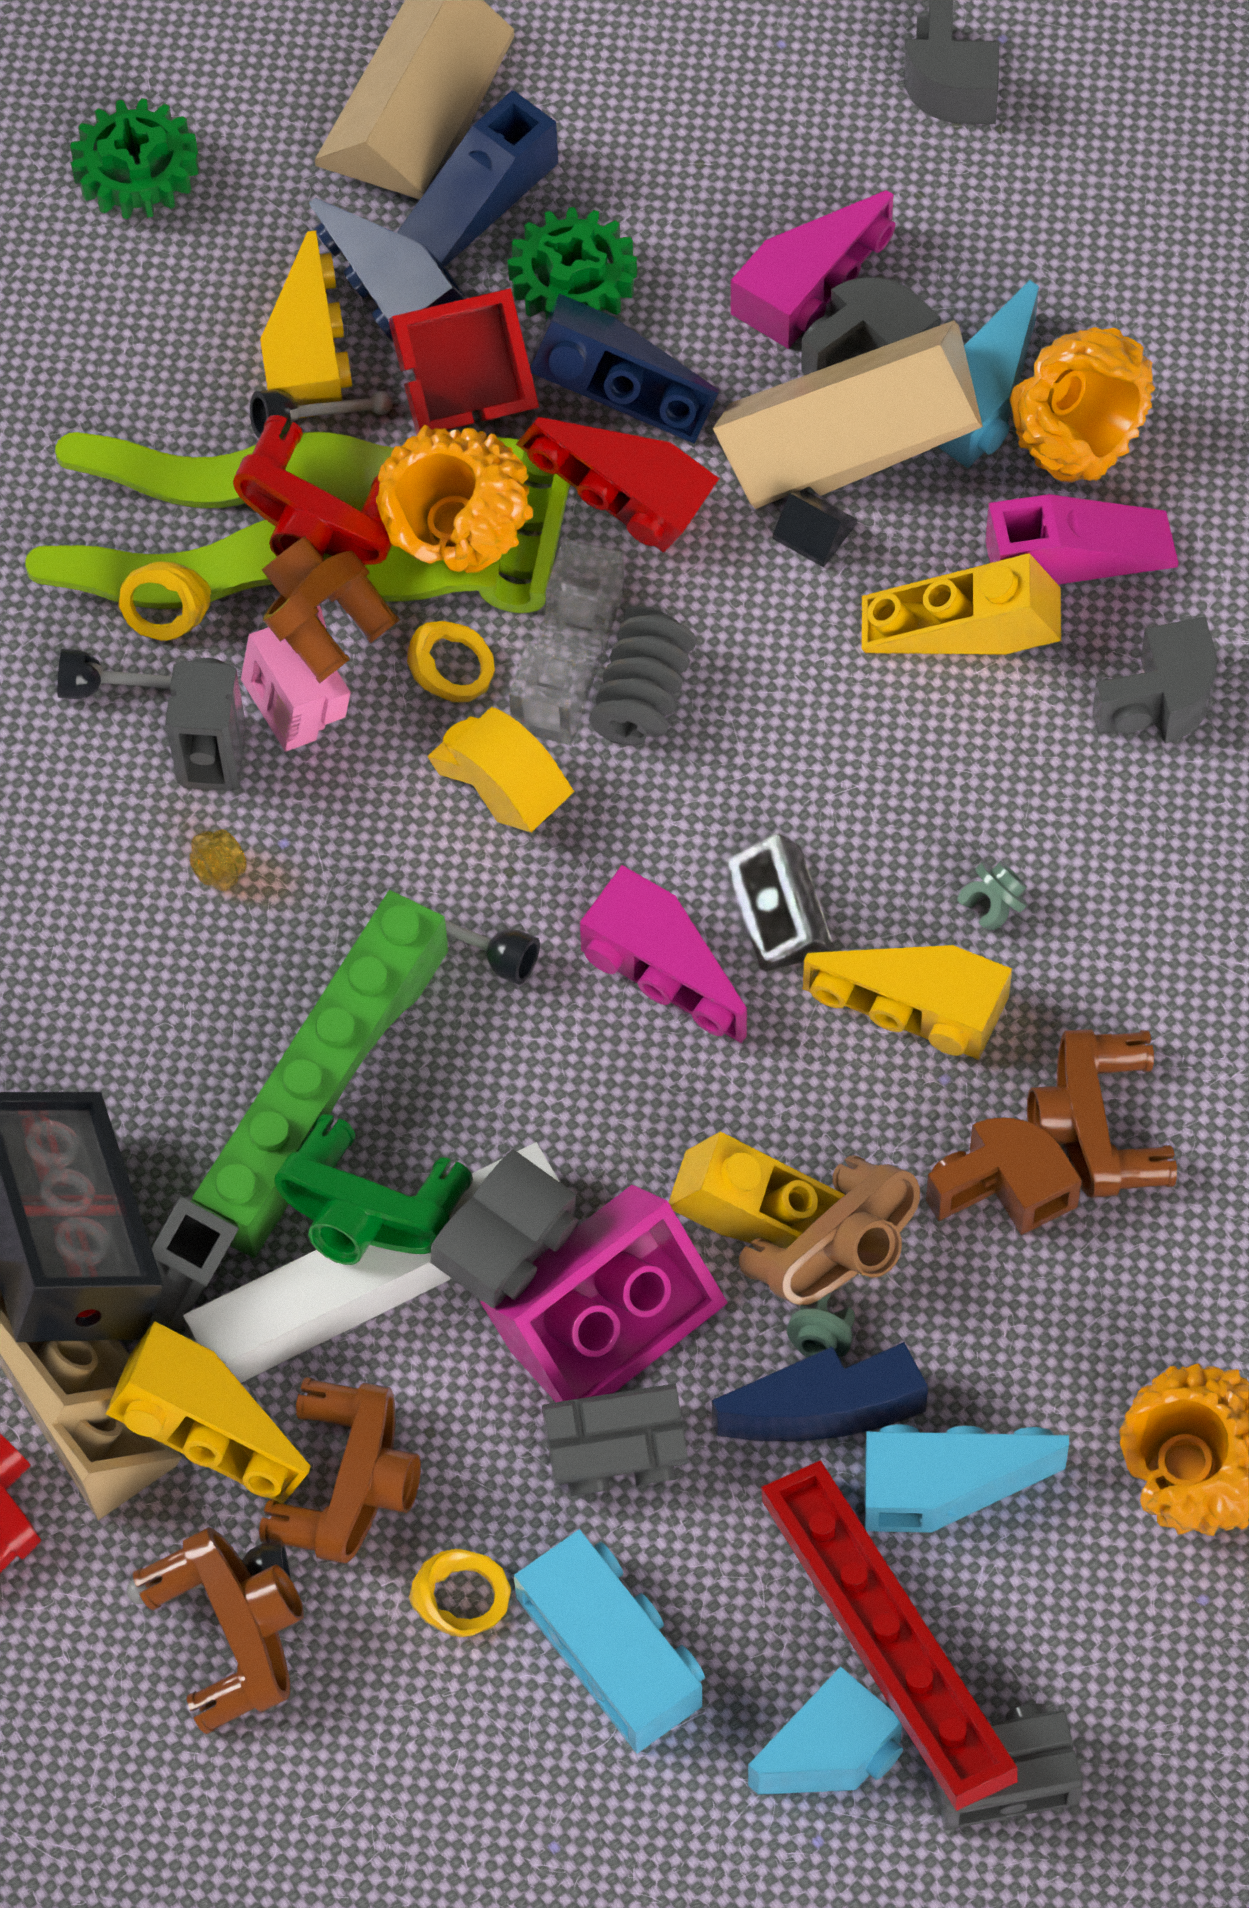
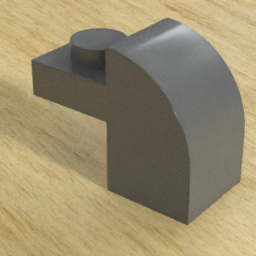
(950, 76)
(862, 319)
(1173, 689)
(187, 1257)

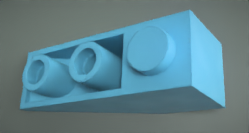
(937, 1478)

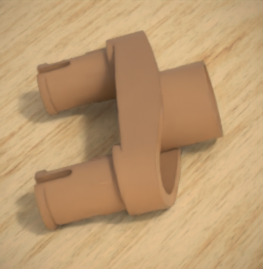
(848, 1239)

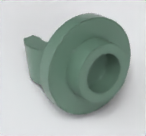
(1002, 888)
(816, 1329)

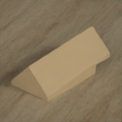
(418, 94)
(851, 417)
(67, 1396)

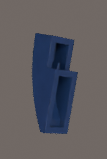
(823, 1399)

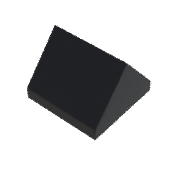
(812, 527)

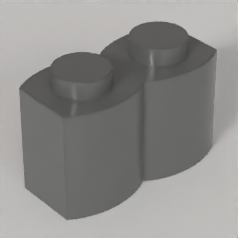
(504, 1229)

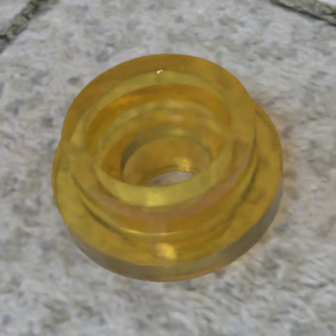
(217, 859)

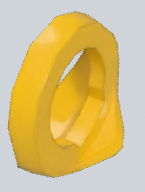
(191, 588)
(423, 665)
(437, 1570)

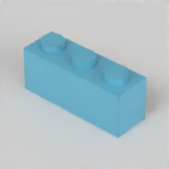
(610, 1639)

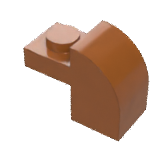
(1013, 1162)

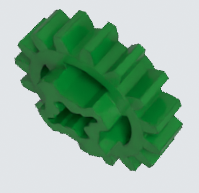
(109, 172)
(570, 264)

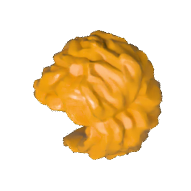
(1083, 403)
(454, 498)
(1191, 1448)

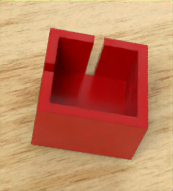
(464, 361)

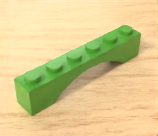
(364, 998)

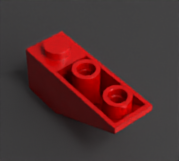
(630, 476)

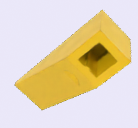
(301, 332)
(968, 611)
(922, 990)
(747, 1192)
(202, 1410)

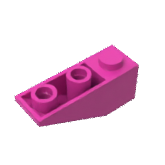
(793, 273)
(1080, 536)
(653, 942)

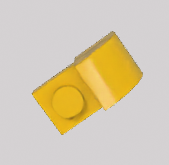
(505, 767)

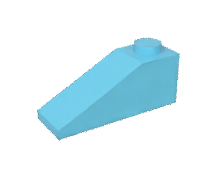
(995, 365)

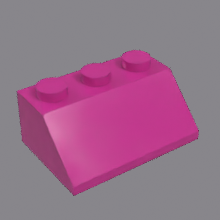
(609, 1299)

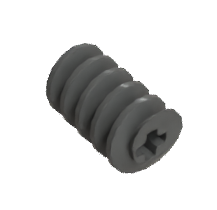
(642, 677)

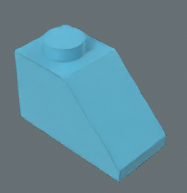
(830, 1742)

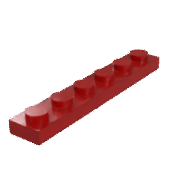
(889, 1636)

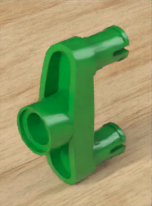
(360, 1213)

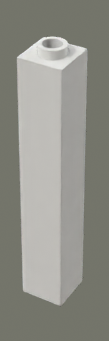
(317, 1299)

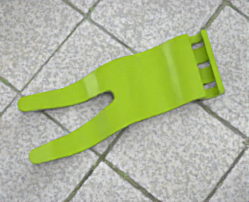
(235, 563)

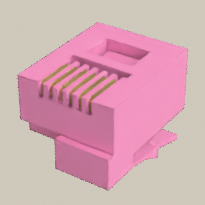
(289, 691)

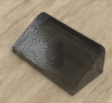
(779, 903)

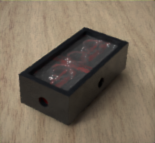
(70, 1223)

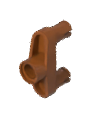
(305, 583)
(1077, 1117)
(368, 1478)
(249, 1612)

